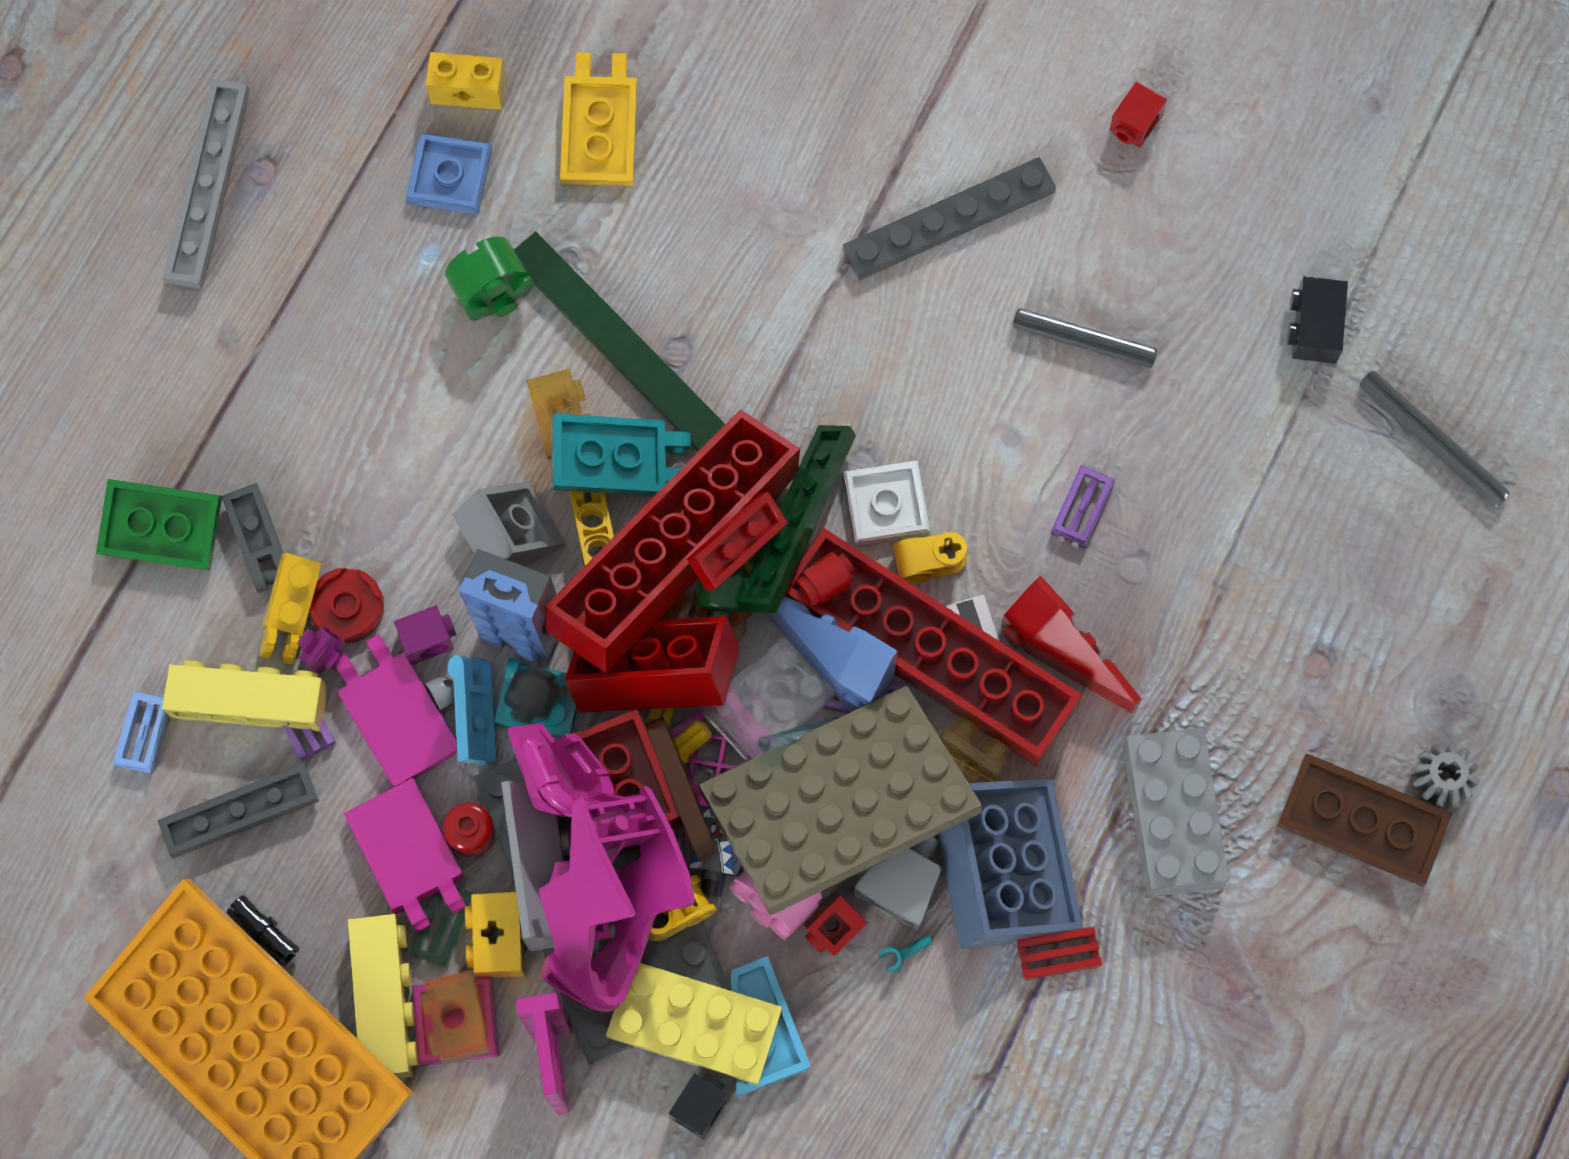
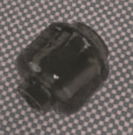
(532, 694)

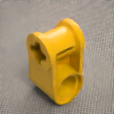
(926, 559)
(686, 916)

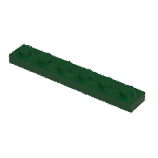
(801, 510)

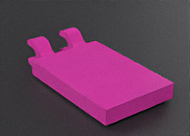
(396, 715)
(406, 851)

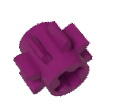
(320, 649)

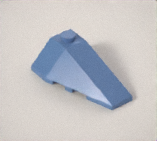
(850, 662)

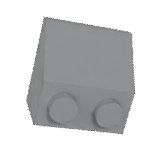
(508, 523)

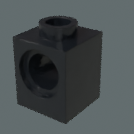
(699, 1104)

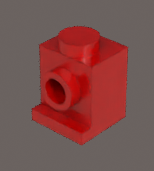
(848, 924)

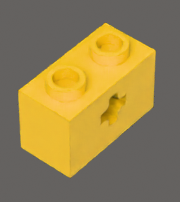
(466, 80)
(506, 956)

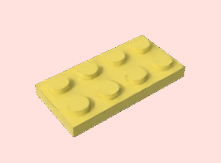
(696, 1023)

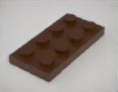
(1364, 819)

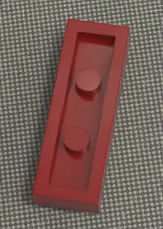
(737, 541)

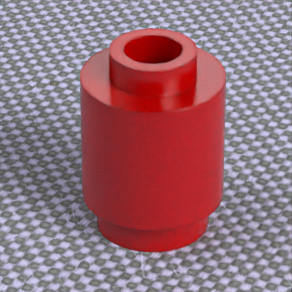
(826, 578)

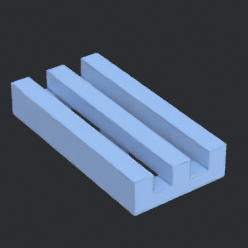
(156, 739)

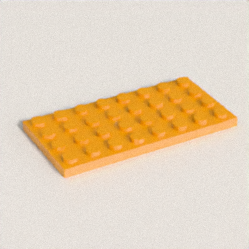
(244, 1037)

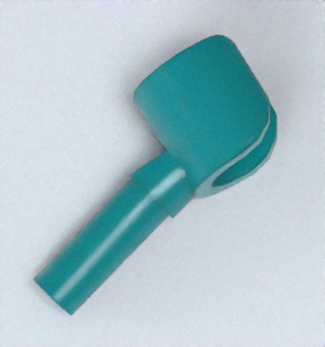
(905, 952)

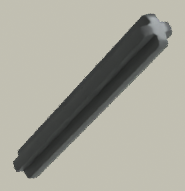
(1434, 439)

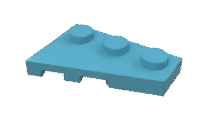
(786, 1051)

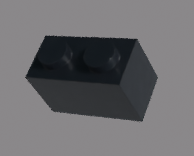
(1318, 319)

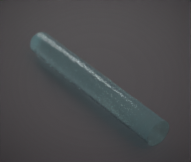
(789, 736)

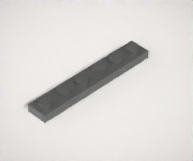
(949, 218)

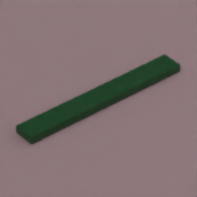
(618, 342)

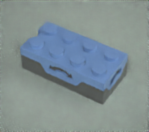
(509, 605)

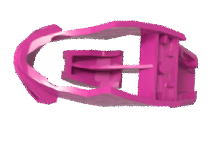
(587, 890)

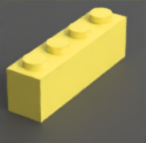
(245, 696)
(380, 991)

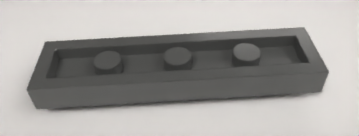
(238, 810)

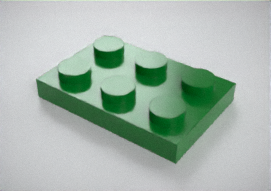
(159, 524)

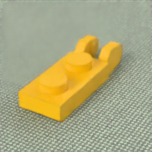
(289, 604)

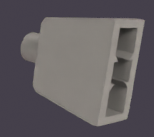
(902, 884)

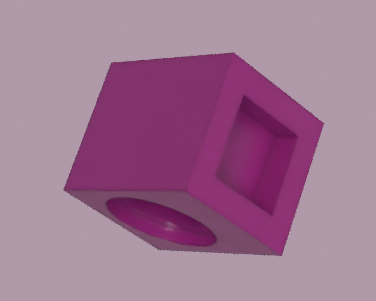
(425, 634)

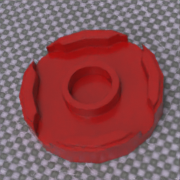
(347, 604)

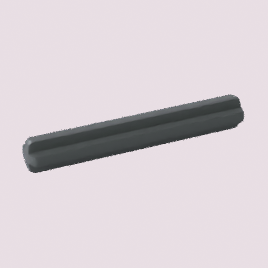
(1085, 338)

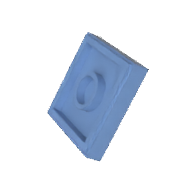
(449, 173)

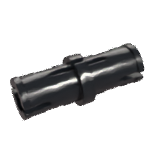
(263, 930)

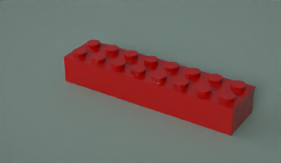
(647, 562)
(946, 654)

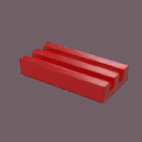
(1091, 946)

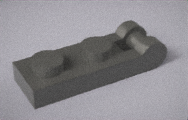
(254, 533)

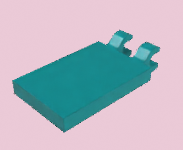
(613, 454)

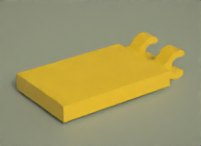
(599, 125)

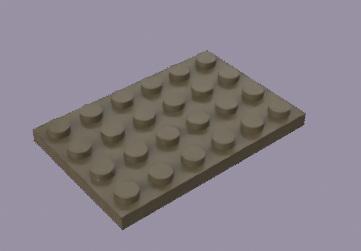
(839, 800)

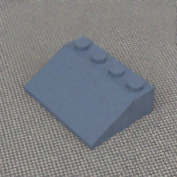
(1010, 866)

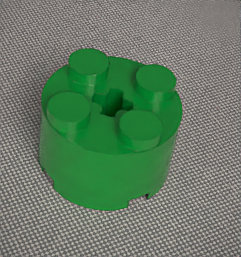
(488, 279)

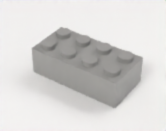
(1175, 812)

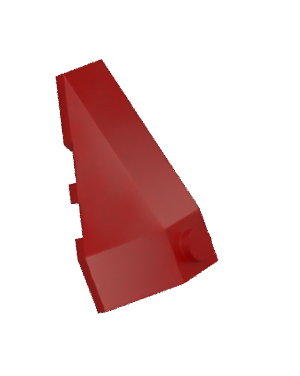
(1044, 629)

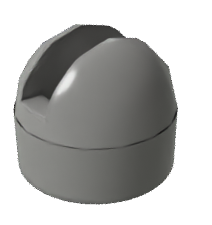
(441, 692)

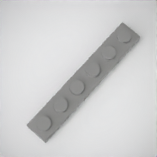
(206, 184)

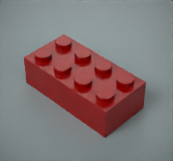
(668, 667)

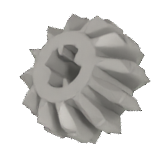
(1456, 786)

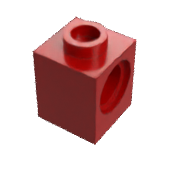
(1137, 115)

